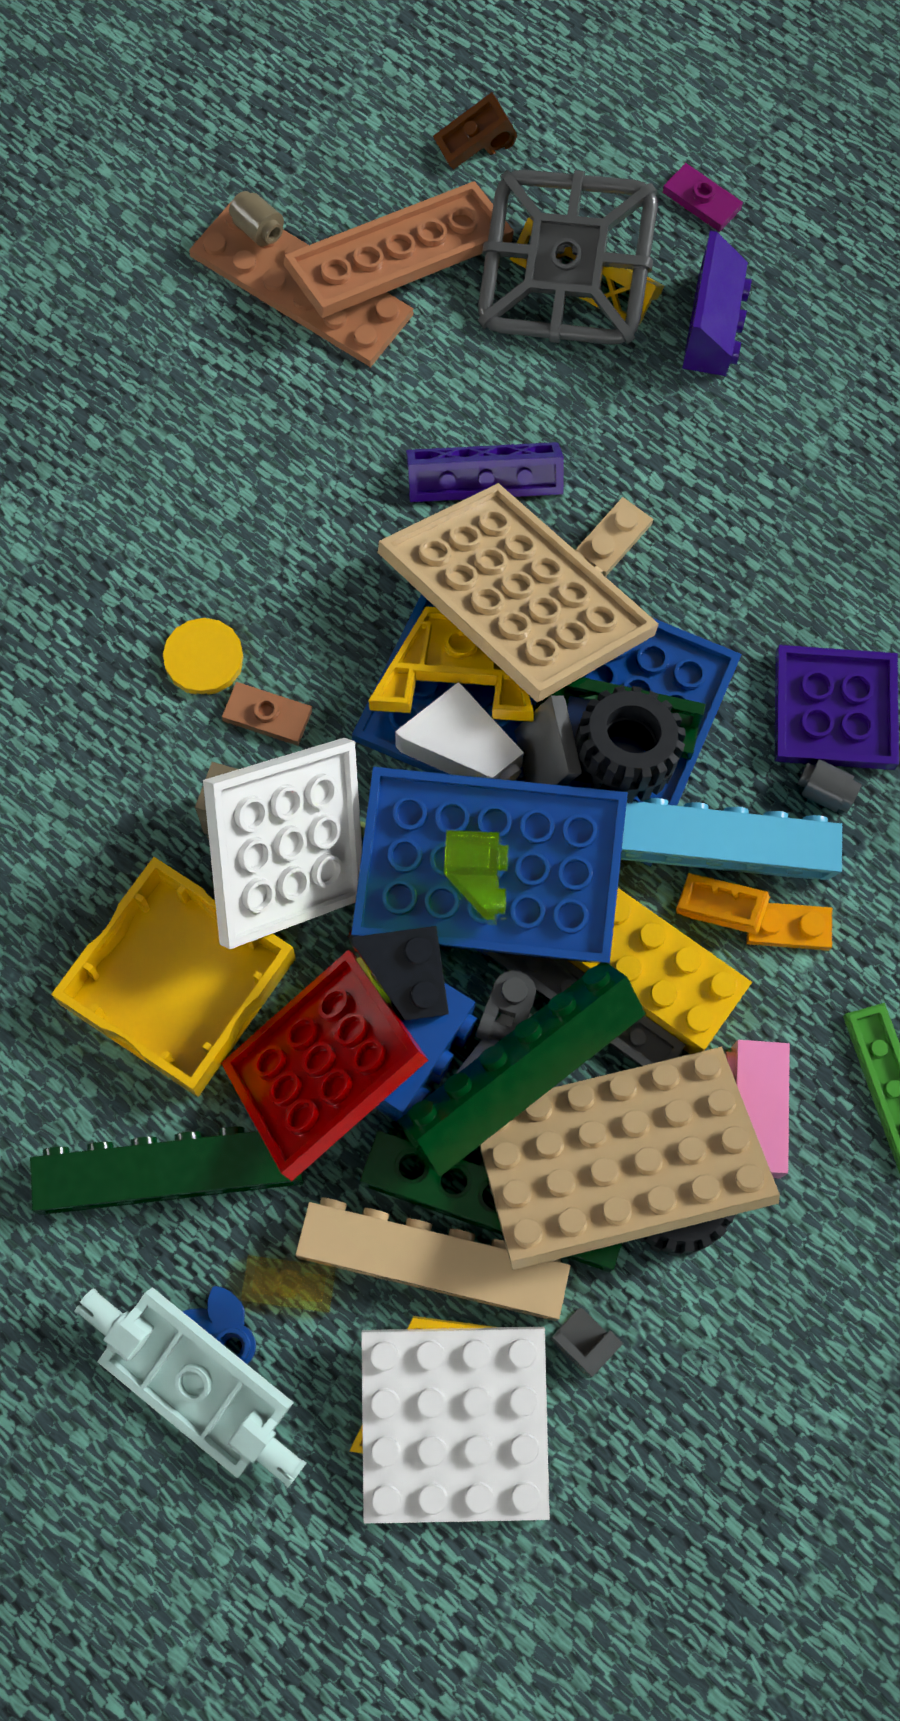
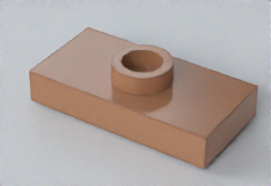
(267, 713)

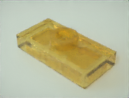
(288, 1284)

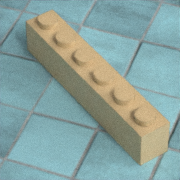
(429, 1259)

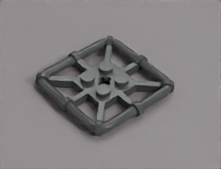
(581, 276)

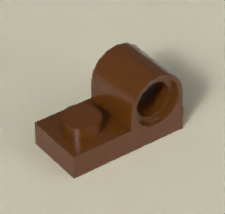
(478, 128)

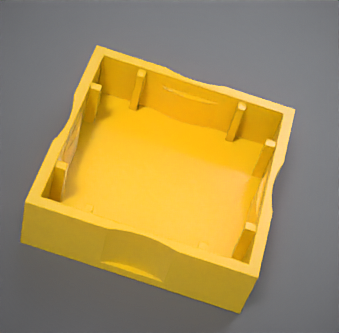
(167, 983)

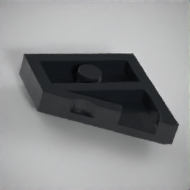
(407, 970)

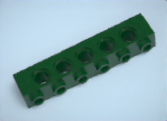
(383, 1175)

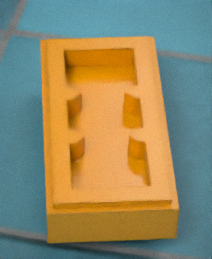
(723, 903)

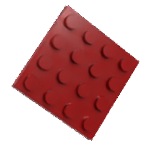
(322, 1065)

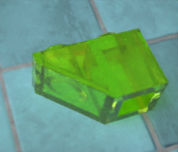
(474, 870)

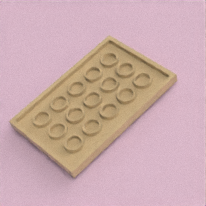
(517, 591)
(626, 1159)

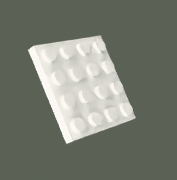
(284, 840)
(454, 1425)

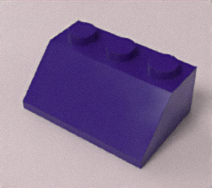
(717, 309)

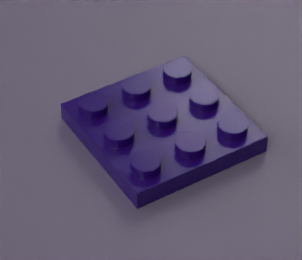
(836, 707)

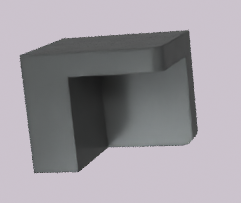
(586, 1342)

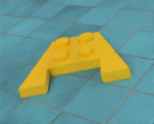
(443, 653)

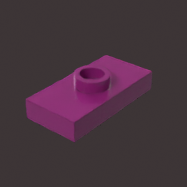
(702, 197)

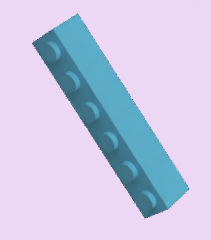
(732, 839)

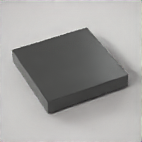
(549, 745)

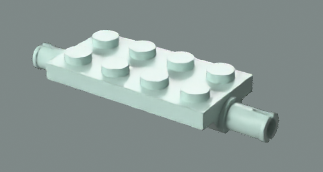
(194, 1382)

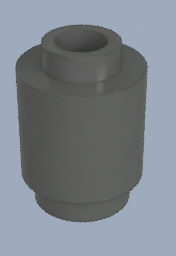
(829, 786)

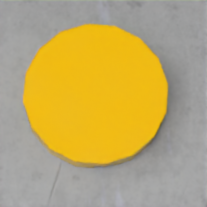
(203, 656)

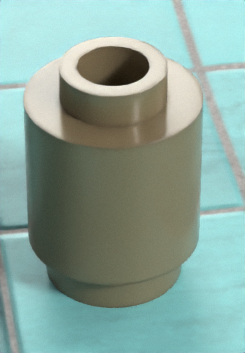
(256, 218)

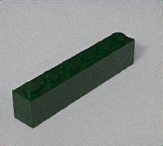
(521, 1067)
(153, 1171)

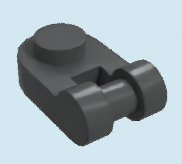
(511, 995)

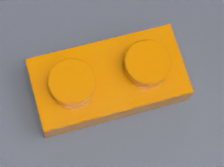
(795, 927)

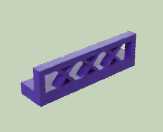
(465, 471)

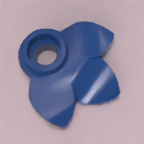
(225, 1320)

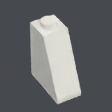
(460, 739)

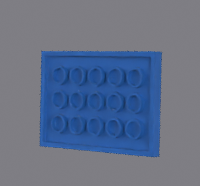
(557, 877)

